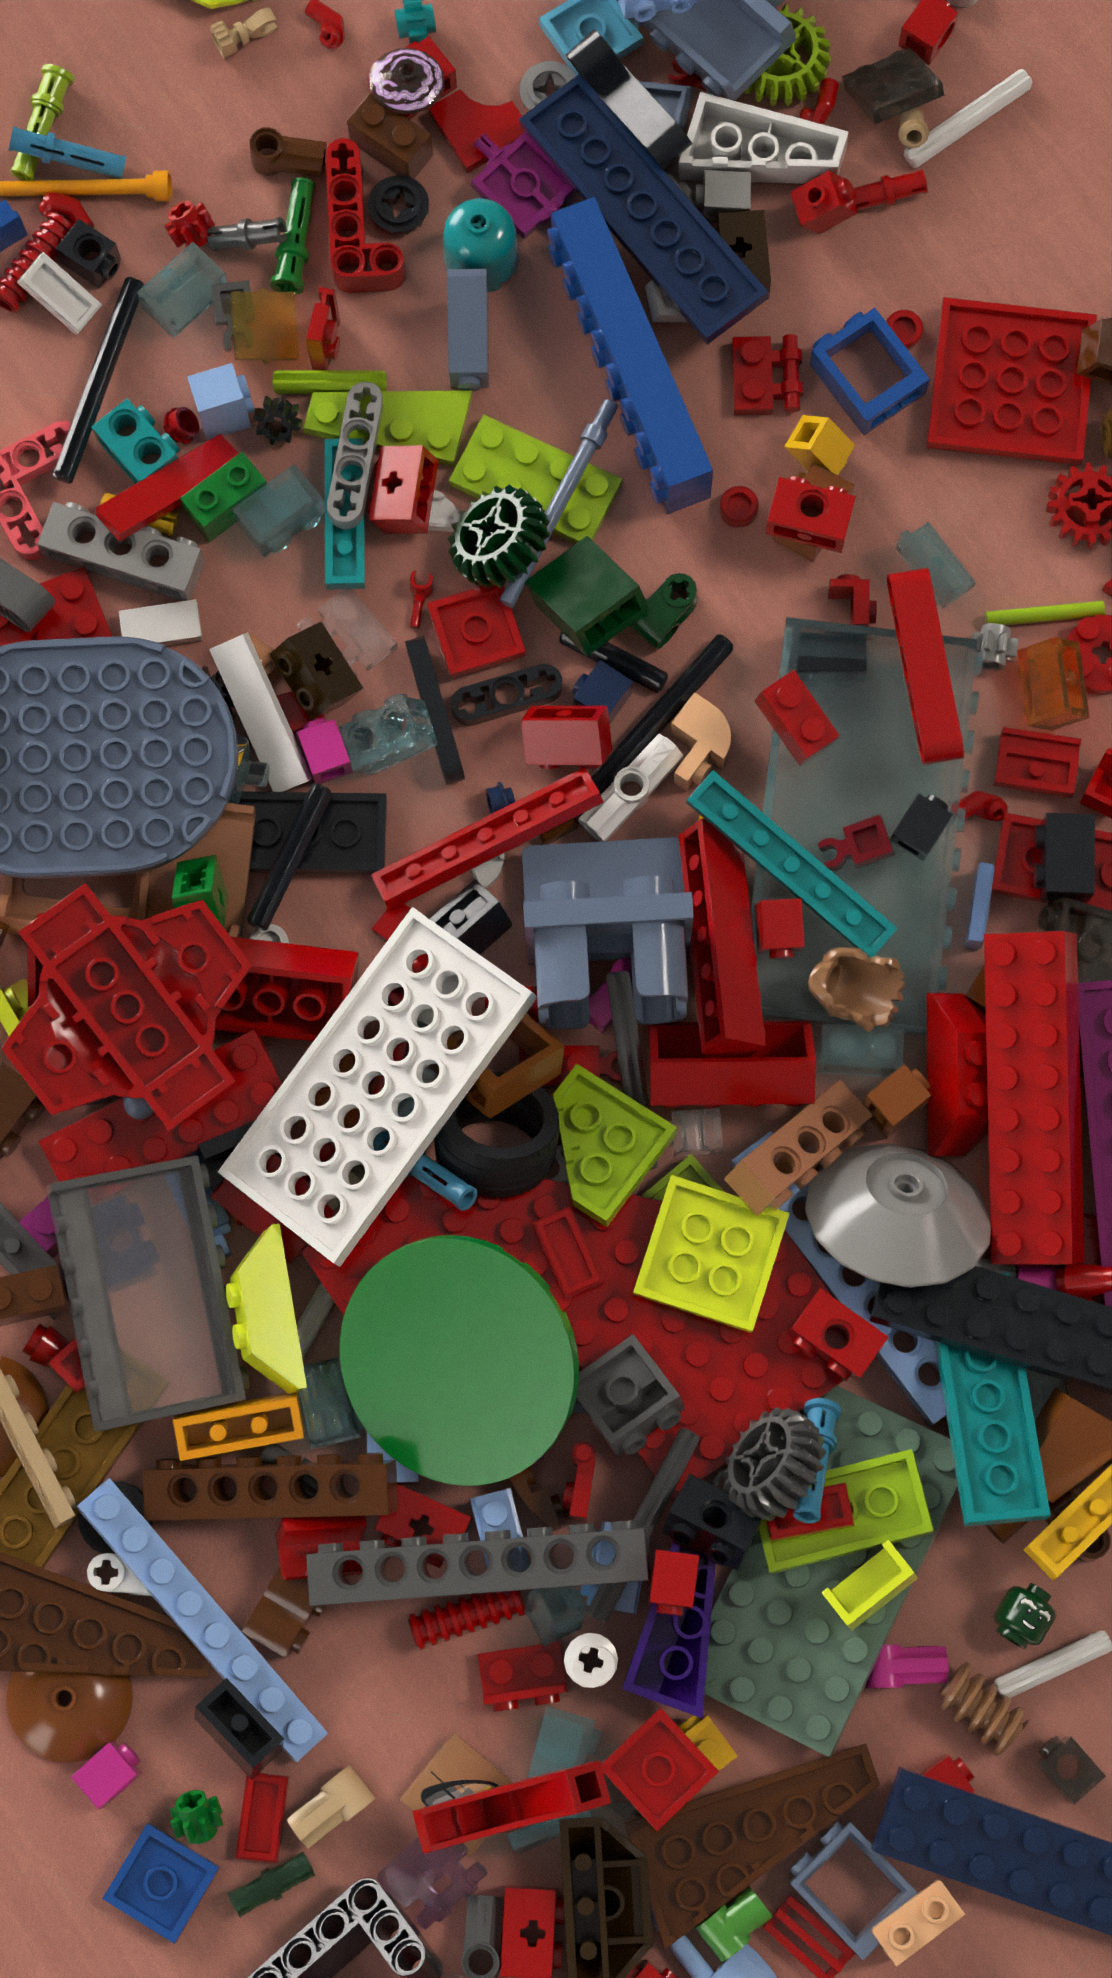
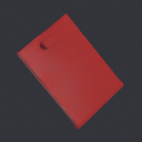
(259, 1219)

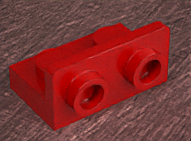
(522, 1674)

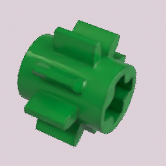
(196, 1817)

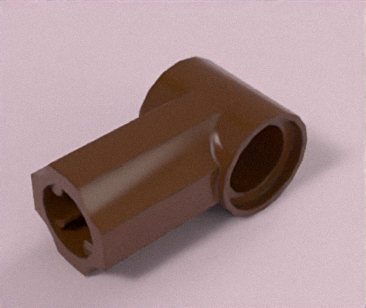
(290, 154)

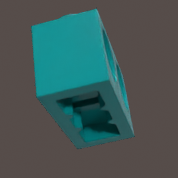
(132, 449)

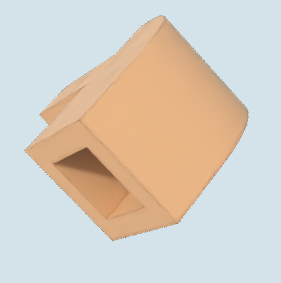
(709, 736)

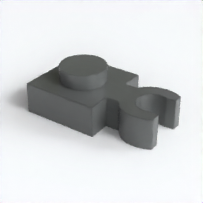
(222, 306)

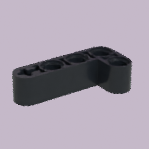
(628, 99)

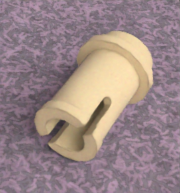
(913, 128)

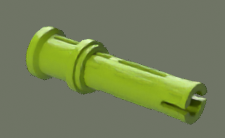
(46, 107)

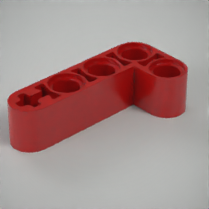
(351, 216)

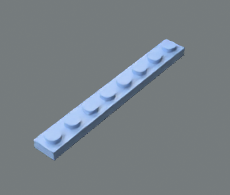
(200, 1617)

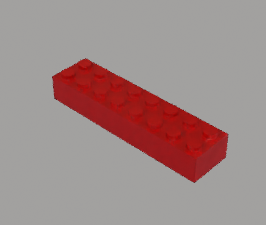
(283, 995)
(1034, 1098)

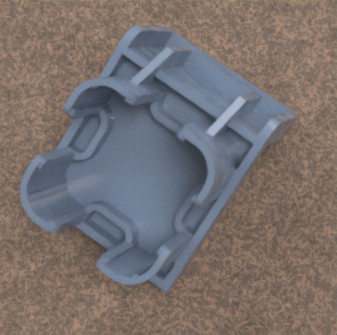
(607, 906)

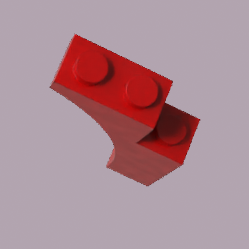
(512, 1806)

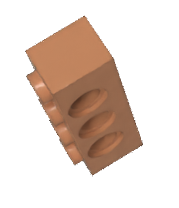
(798, 1147)

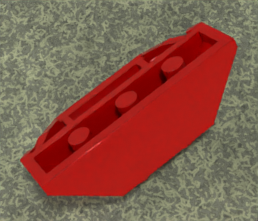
(956, 1074)

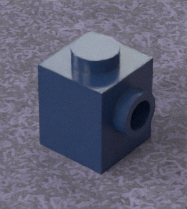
(603, 688)

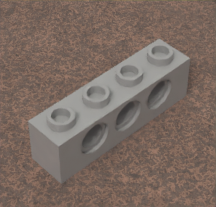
(174, 579)

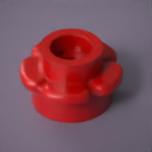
(181, 424)

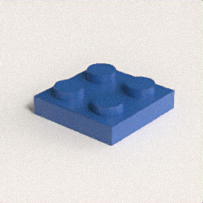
(161, 1882)

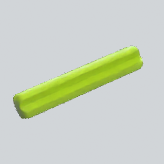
(324, 380)

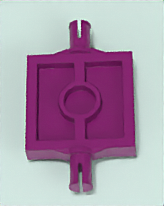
(521, 182)

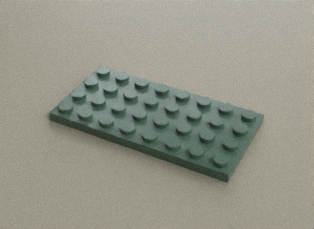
(775, 1636)

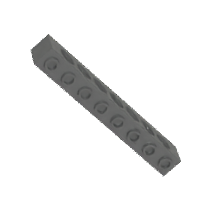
(329, 1586)

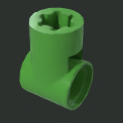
(730, 1925)

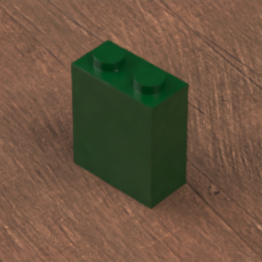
(587, 595)

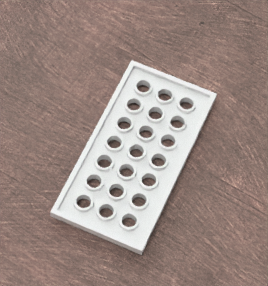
(378, 1112)

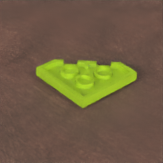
(606, 1142)

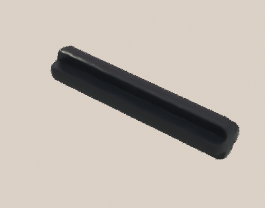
(625, 663)

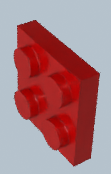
(475, 630)
(658, 1769)

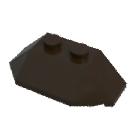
(603, 1899)

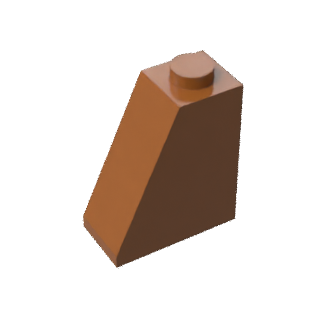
(1071, 1442)

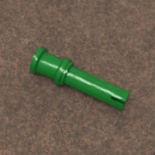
(293, 254)

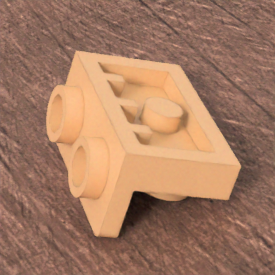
(917, 1922)

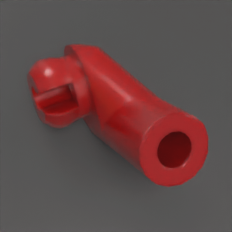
(330, 23)
(825, 102)
(64, 205)
(984, 806)

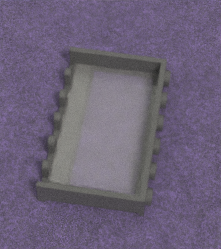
(147, 1292)

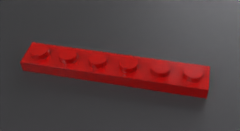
(487, 838)

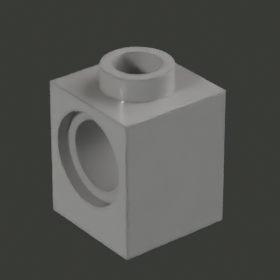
(723, 193)

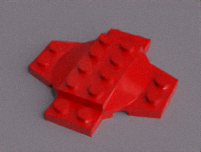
(126, 1007)

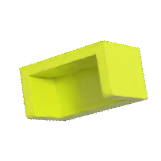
(870, 1586)

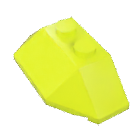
(266, 1314)

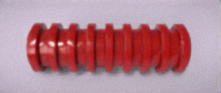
(45, 241)
(464, 1616)

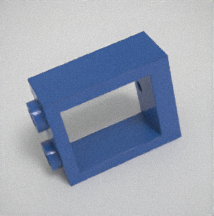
(888, 403)

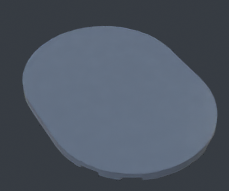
(108, 756)

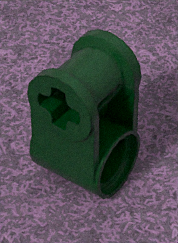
(665, 613)

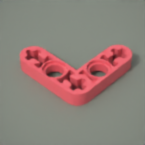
(15, 475)

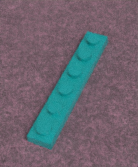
(791, 864)

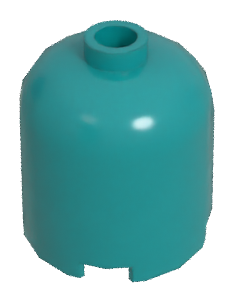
(481, 237)

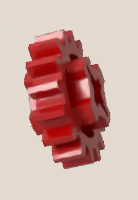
(1094, 488)

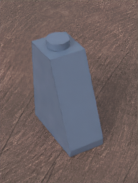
(468, 328)

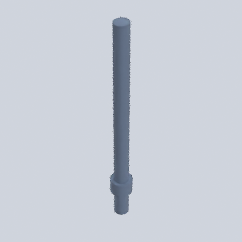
(592, 439)

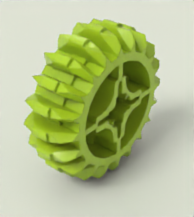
(788, 74)

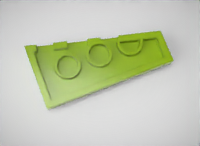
(407, 419)

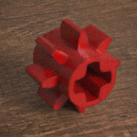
(189, 224)

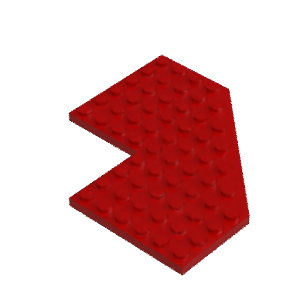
(715, 1368)

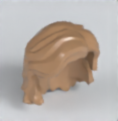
(858, 986)

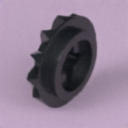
(387, 193)

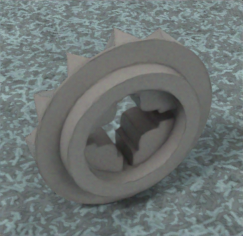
(537, 79)

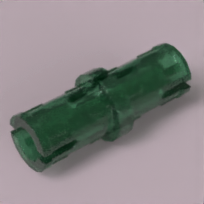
(271, 1884)

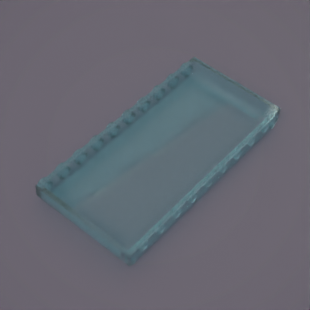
(862, 775)

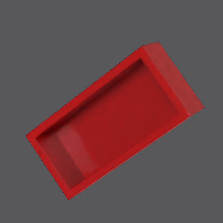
(774, 1075)

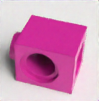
(324, 750)
(108, 1773)

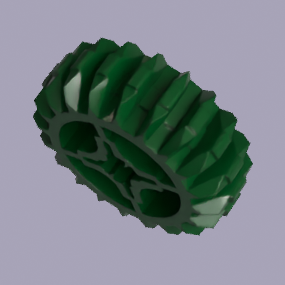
(498, 536)

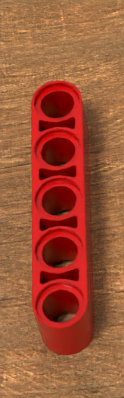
(925, 666)

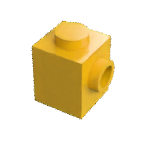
(820, 442)

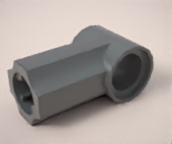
(483, 1931)

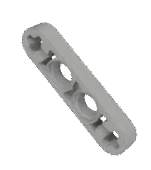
(351, 454)

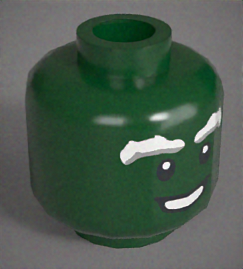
(1025, 1615)

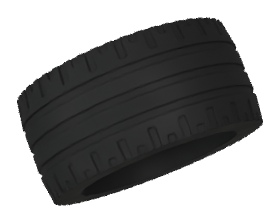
(502, 1170)

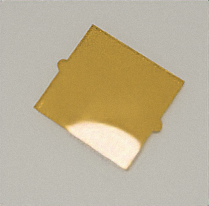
(264, 325)

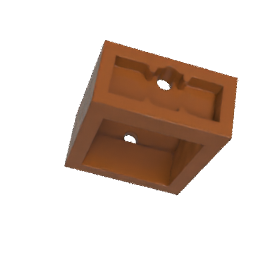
(494, 1093)

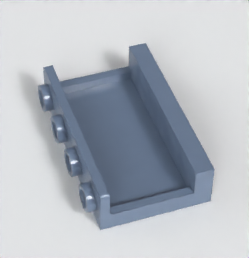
(723, 41)

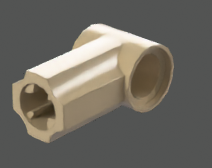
(337, 1802)

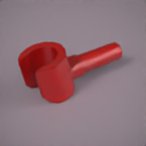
(685, 79)
(419, 592)

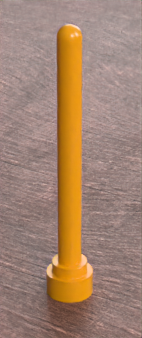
(153, 185)

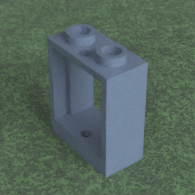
(807, 1865)

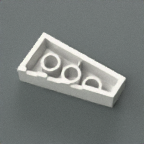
(759, 141)

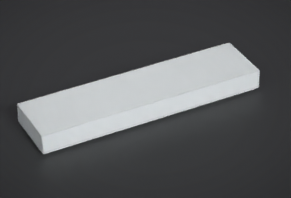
(261, 712)

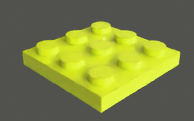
(710, 1254)

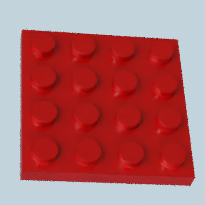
(1009, 382)

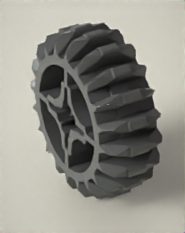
(774, 1464)

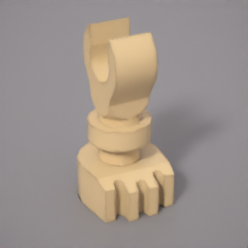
(258, 25)

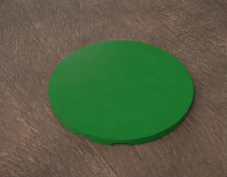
(459, 1360)

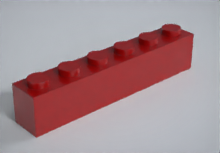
(722, 944)

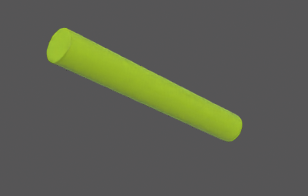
(1045, 613)

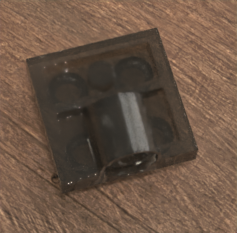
(893, 85)

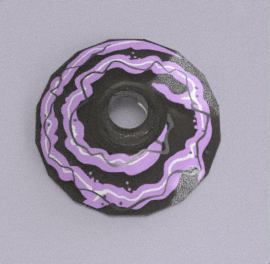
(406, 92)

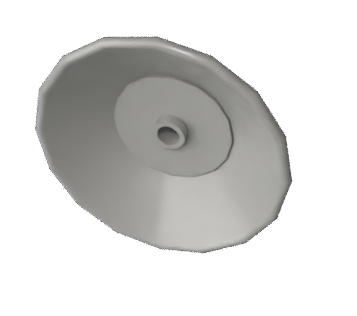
(898, 1215)

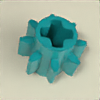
(415, 20)

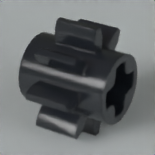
(274, 429)

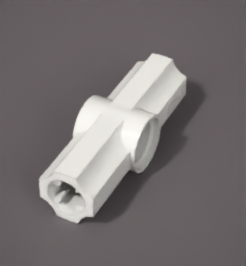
(648, 771)

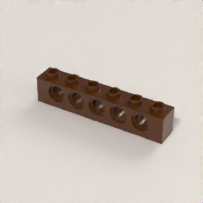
(167, 1501)

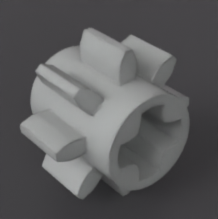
(996, 646)

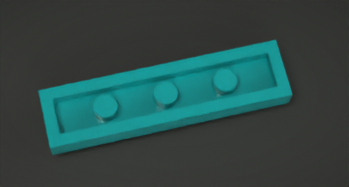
(343, 546)

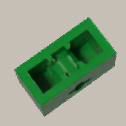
(212, 500)
(201, 880)

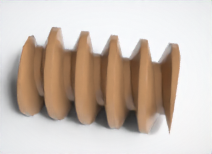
(982, 1708)

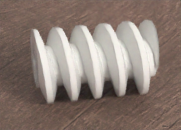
(606, 1652)

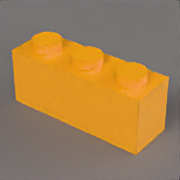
(239, 1426)

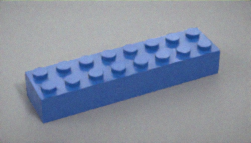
(630, 356)

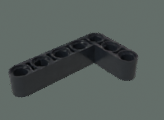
(360, 1928)

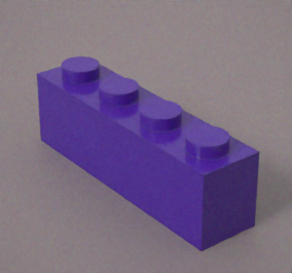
(674, 1649)

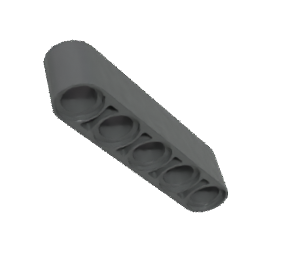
(22, 598)

